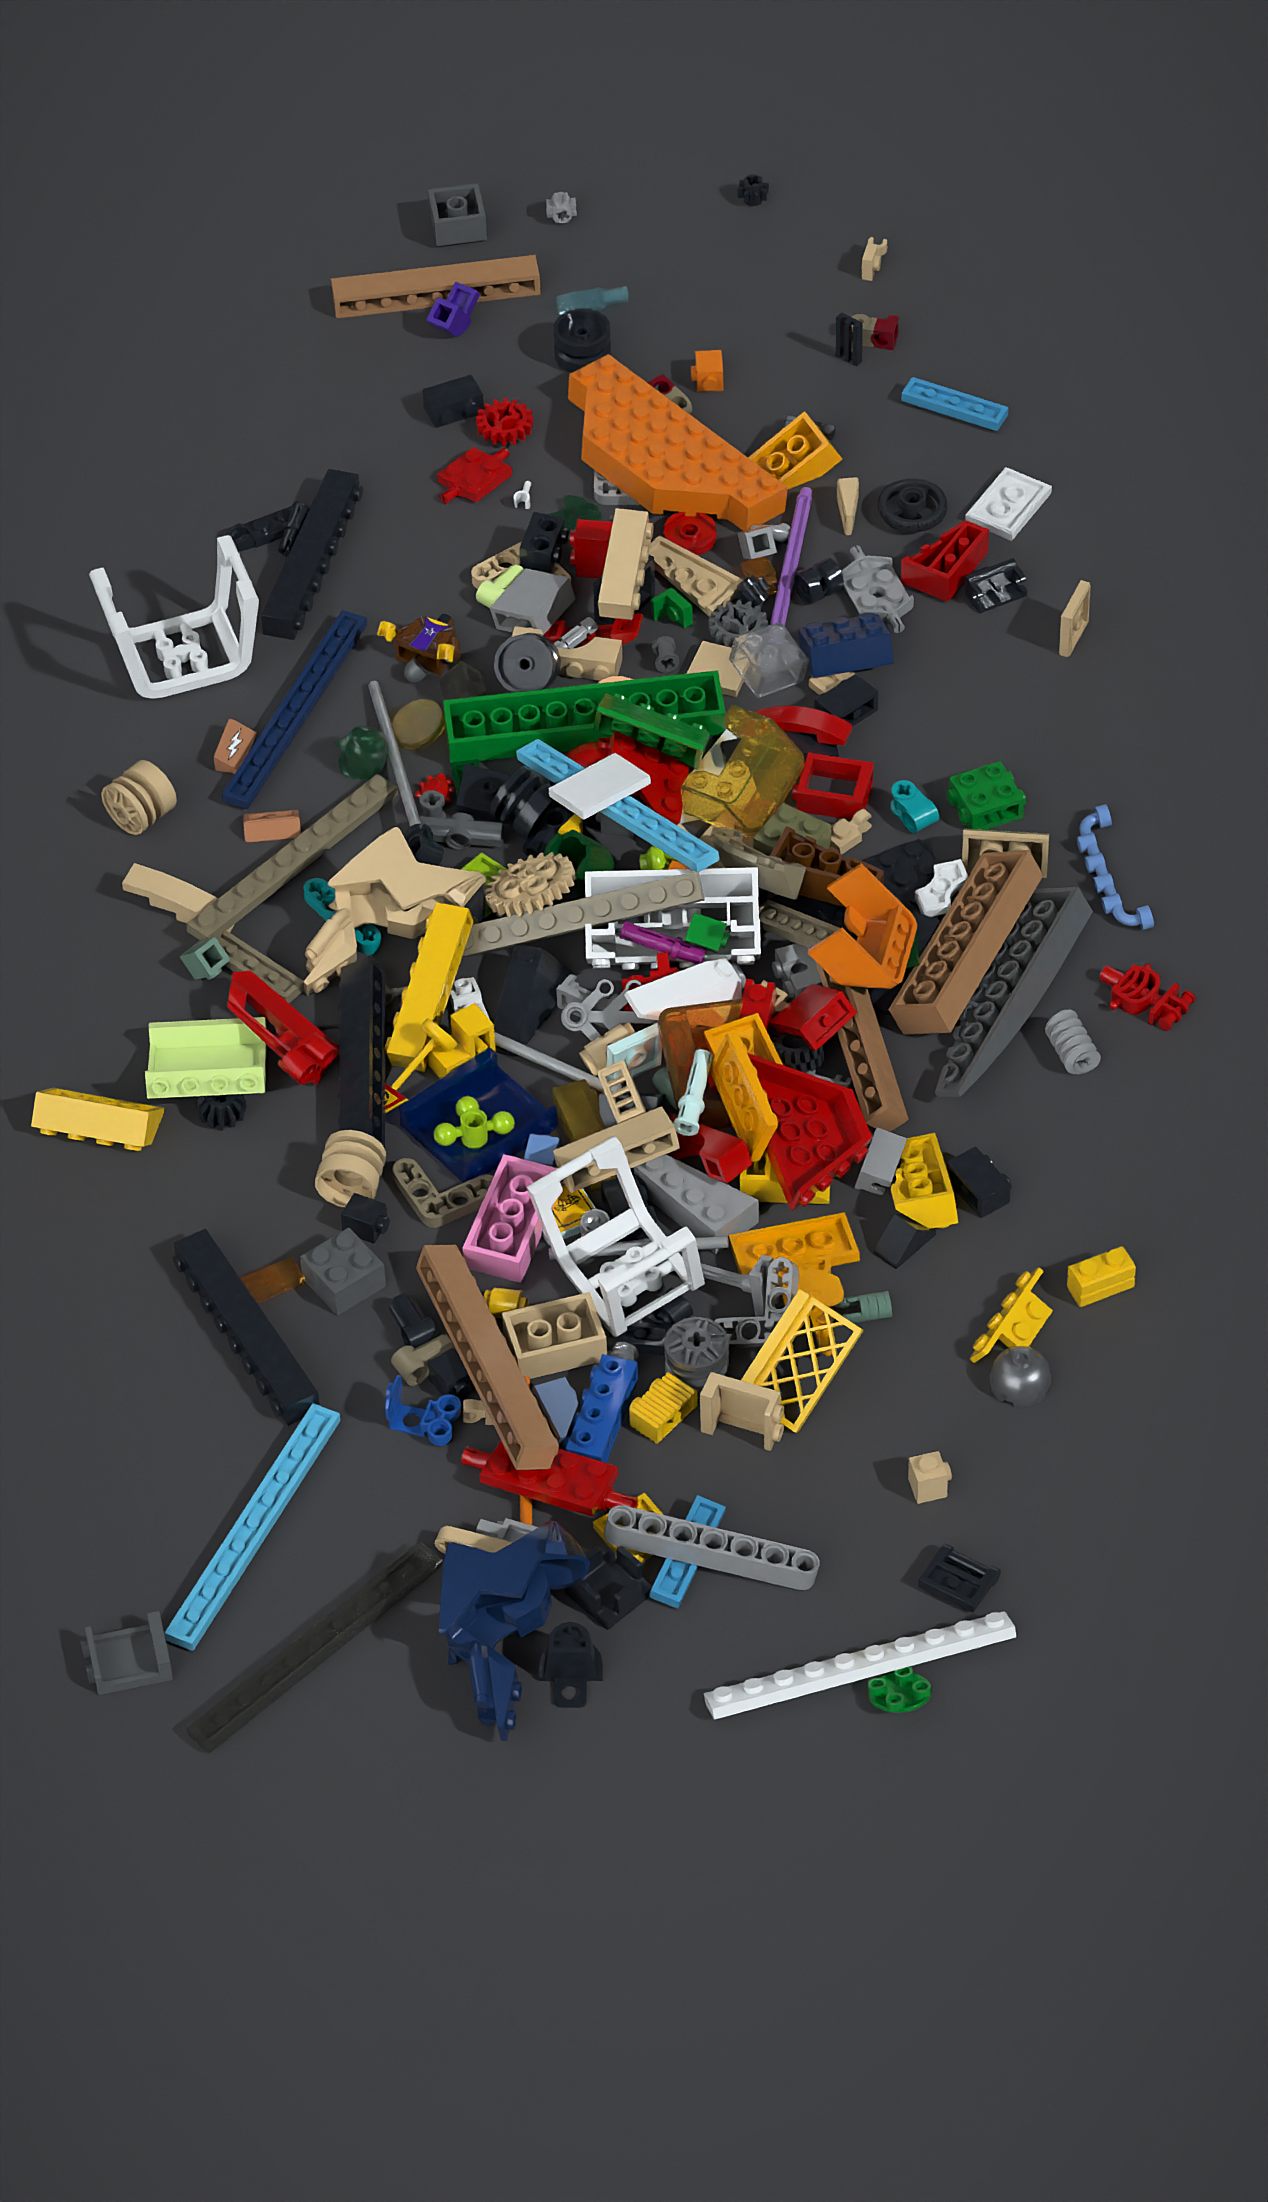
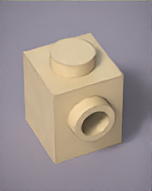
(928, 1477)

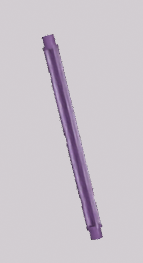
(792, 556)

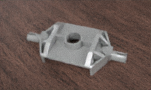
(876, 576)

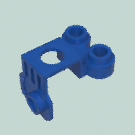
(433, 1420)

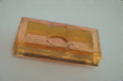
(274, 1280)

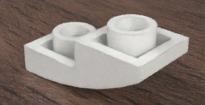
(464, 993)

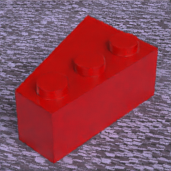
(946, 563)

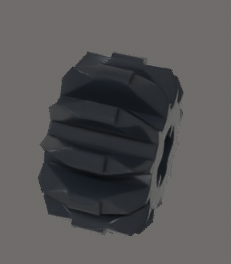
(221, 1109)

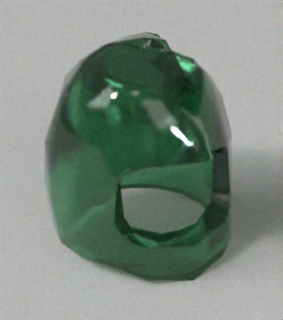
(365, 753)

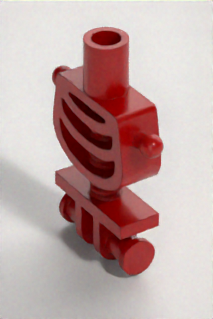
(1137, 998)

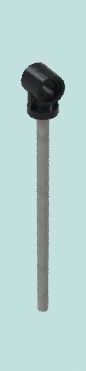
(418, 835)

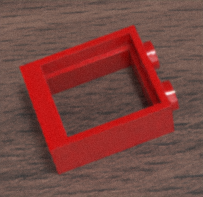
(830, 803)

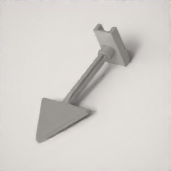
(753, 1283)

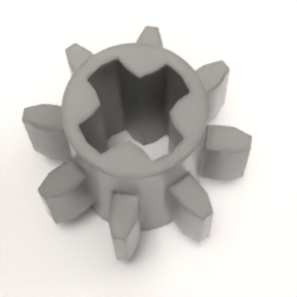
(561, 207)

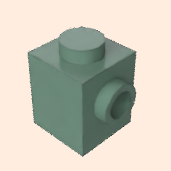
(205, 958)

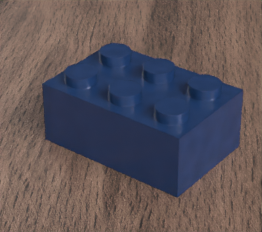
(846, 644)

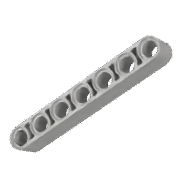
(701, 1537)

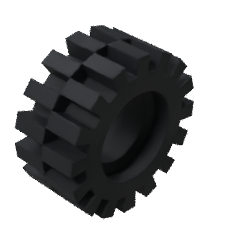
(796, 1053)

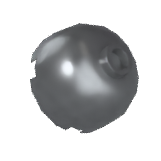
(1020, 1376)

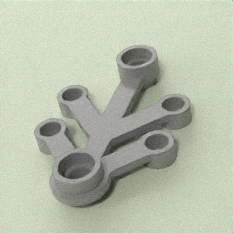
(610, 1016)

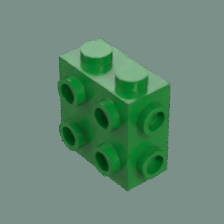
(986, 797)

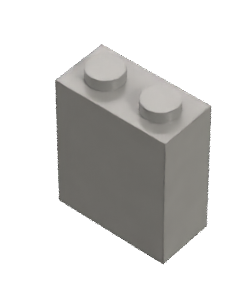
(532, 601)

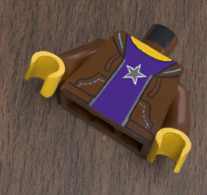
(425, 640)

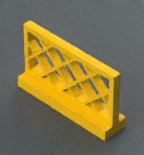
(781, 1340)

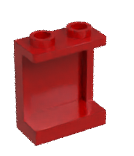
(815, 1015)

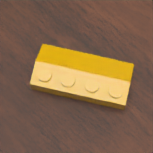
(96, 1117)

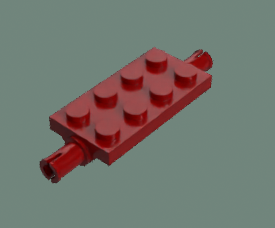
(570, 1483)

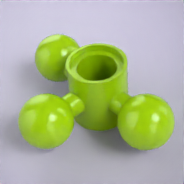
(473, 1126)

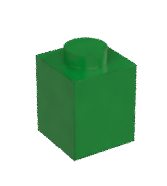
(707, 933)

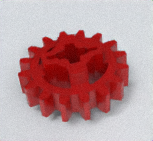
(504, 422)

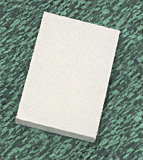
(1008, 503)
(599, 786)

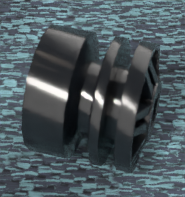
(521, 800)

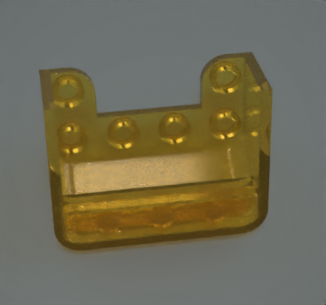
(752, 779)

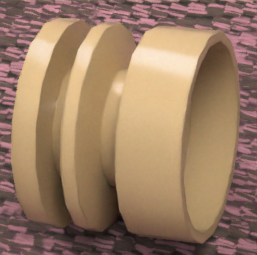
(139, 797)
(350, 1166)

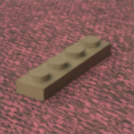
(247, 958)

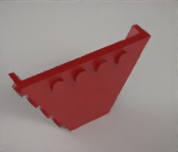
(816, 1130)

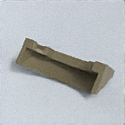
(772, 872)

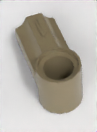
(413, 1362)

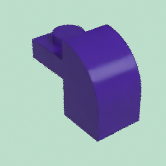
(454, 313)

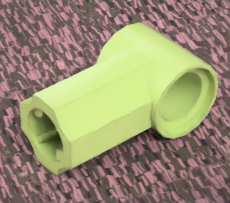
(491, 591)

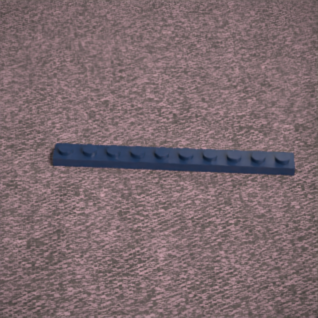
(294, 709)

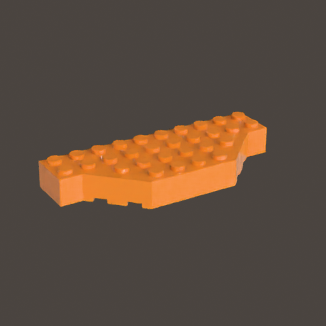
(664, 452)

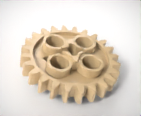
(530, 884)

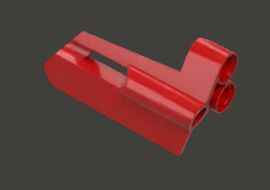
(299, 1043)

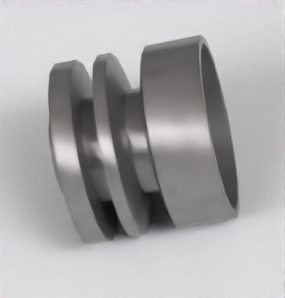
(696, 1349)

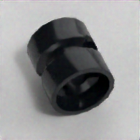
(821, 580)

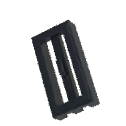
(845, 336)

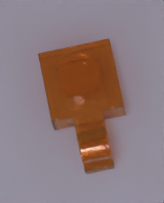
(760, 567)

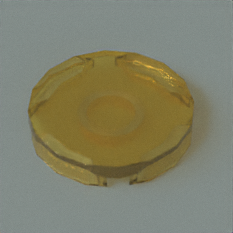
(418, 723)

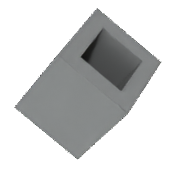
(757, 542)

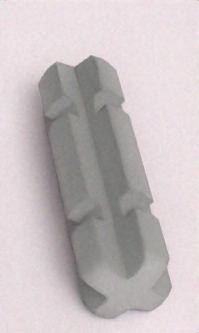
(577, 634)

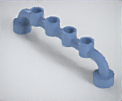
(1103, 881)

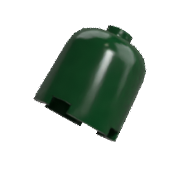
(583, 853)

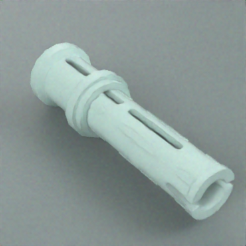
(691, 1103)

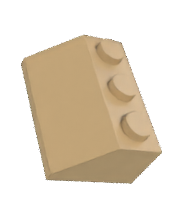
(990, 841)

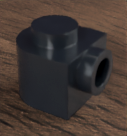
(674, 1310)

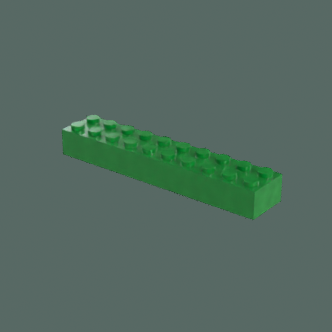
(565, 716)

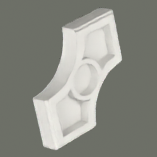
(936, 896)

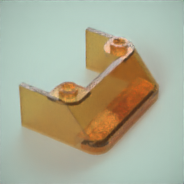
(682, 1034)

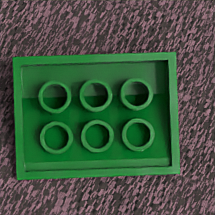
(653, 729)

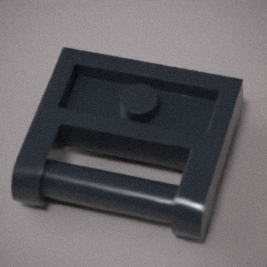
(956, 1584)

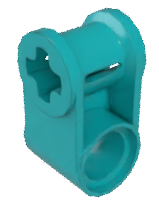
(912, 806)

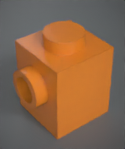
(708, 370)

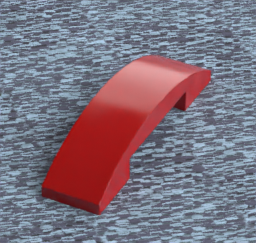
(621, 630)
(828, 727)

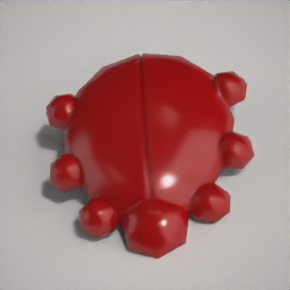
(438, 784)

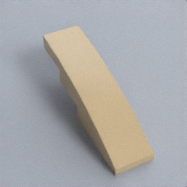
(168, 892)

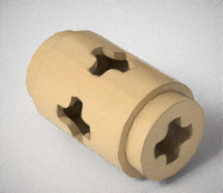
(594, 1052)

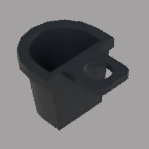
(570, 1663)

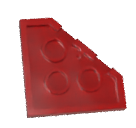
(665, 775)

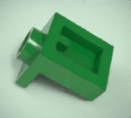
(674, 606)

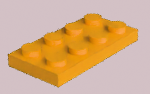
(743, 1095)

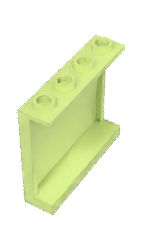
(205, 1058)

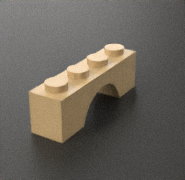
(593, 661)

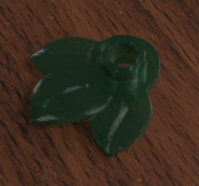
(575, 509)

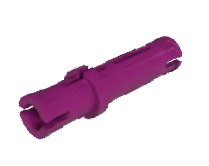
(657, 941)

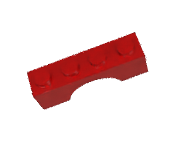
(720, 1152)

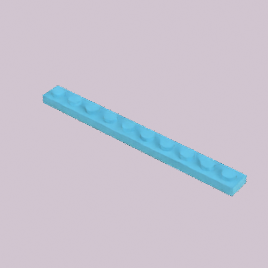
(627, 811)
(252, 1527)

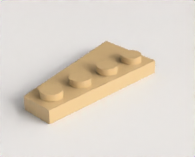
(694, 576)

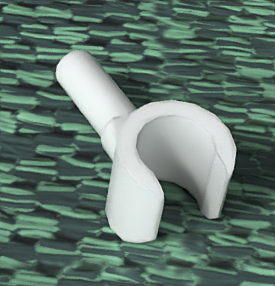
(523, 496)

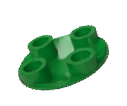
(899, 1691)

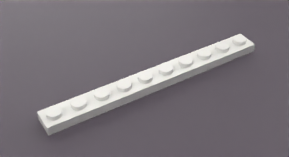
(859, 1665)

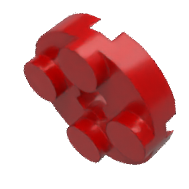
(701, 525)

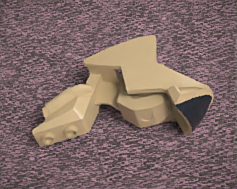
(387, 890)

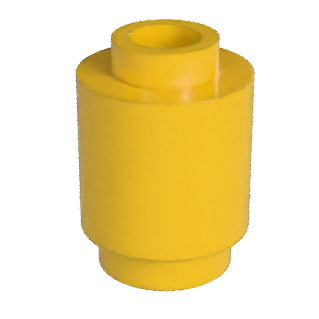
(504, 1300)

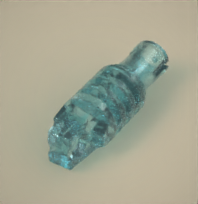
(592, 298)

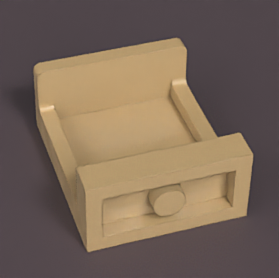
(741, 1406)

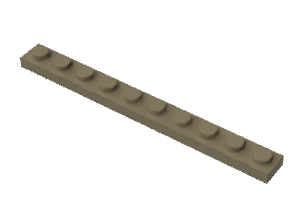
(292, 858)
(591, 910)

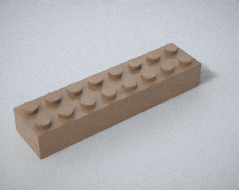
(966, 942)

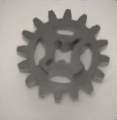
(735, 621)

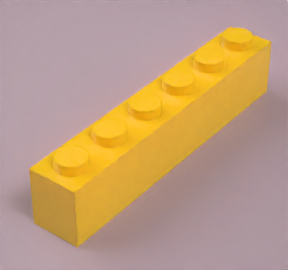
(429, 983)

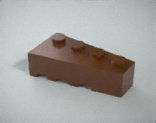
(821, 864)

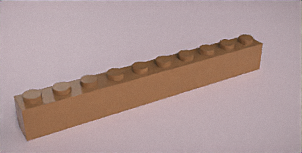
(487, 1357)

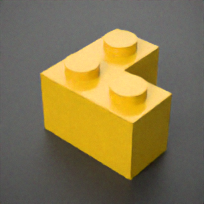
(473, 1034)

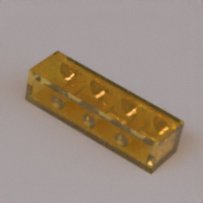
(579, 1114)

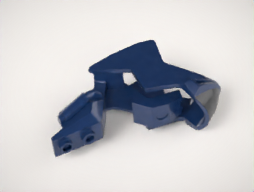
(501, 1595)

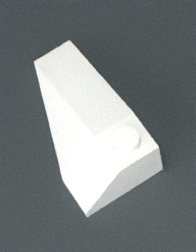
(695, 985)

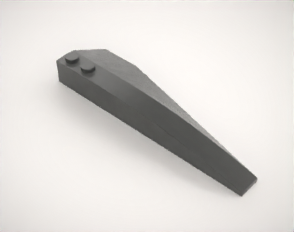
(1013, 984)

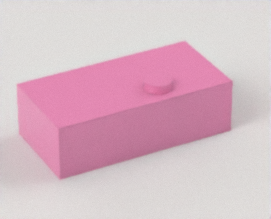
(507, 1222)

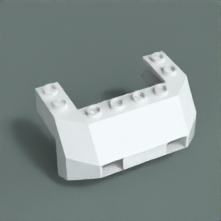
(722, 888)

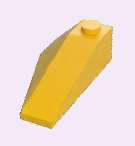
(923, 1184)

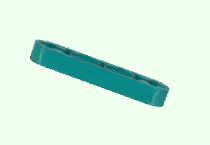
(313, 899)

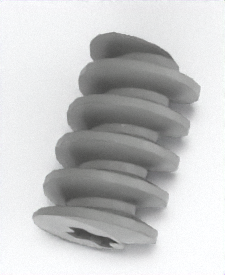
(1072, 1042)

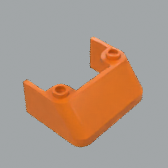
(883, 933)

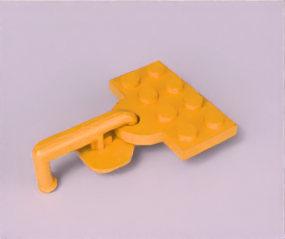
(814, 1248)

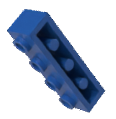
(602, 1408)

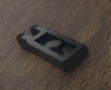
(259, 531)

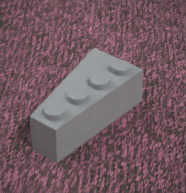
(697, 1200)

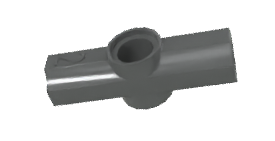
(464, 831)

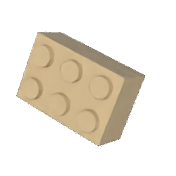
(555, 1335)

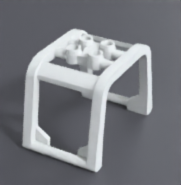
(237, 653)
(634, 1271)

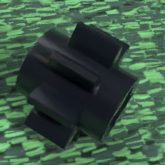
(753, 190)
(753, 590)

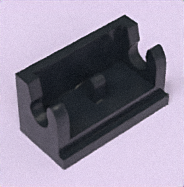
(995, 586)

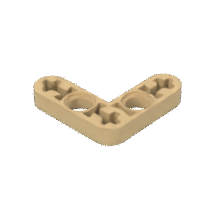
(491, 570)

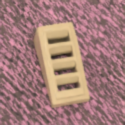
(847, 501)
(631, 1113)

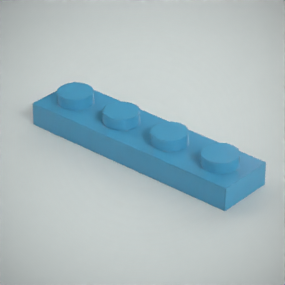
(954, 404)
(677, 1575)

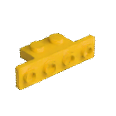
(1019, 1319)

